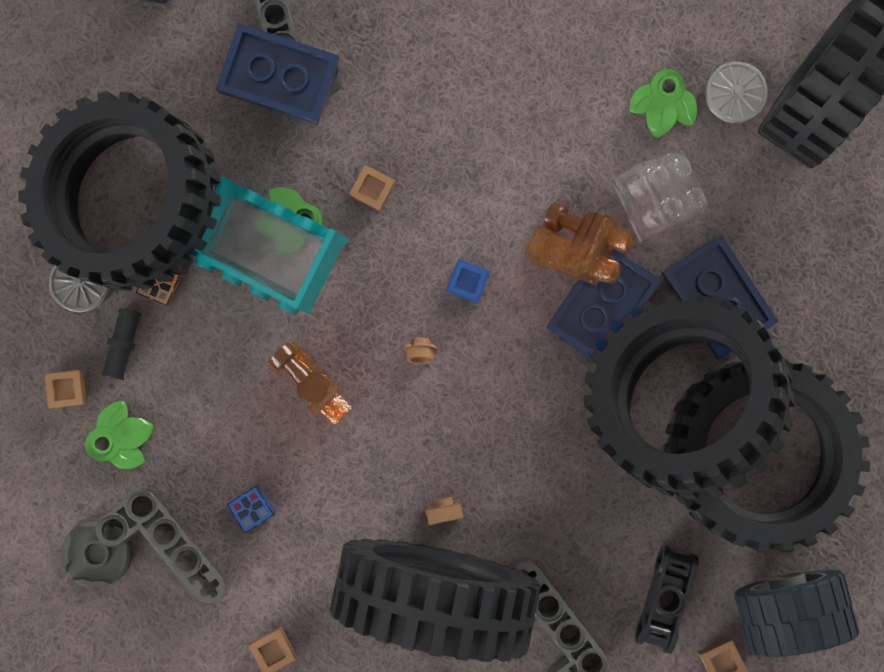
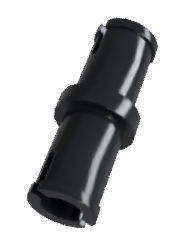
(121, 344)

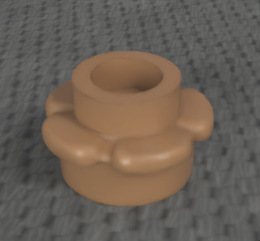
(420, 351)

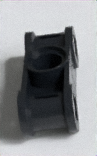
(666, 619)

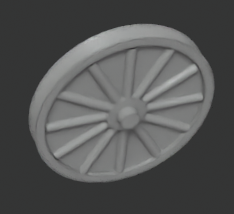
(736, 92)
(74, 293)

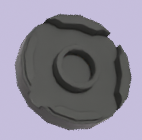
(108, 563)

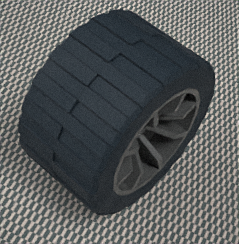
(797, 613)

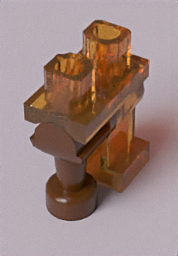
(587, 253)
(311, 382)

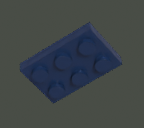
(278, 74)
(718, 272)
(594, 310)

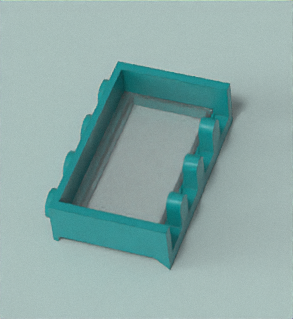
(269, 248)

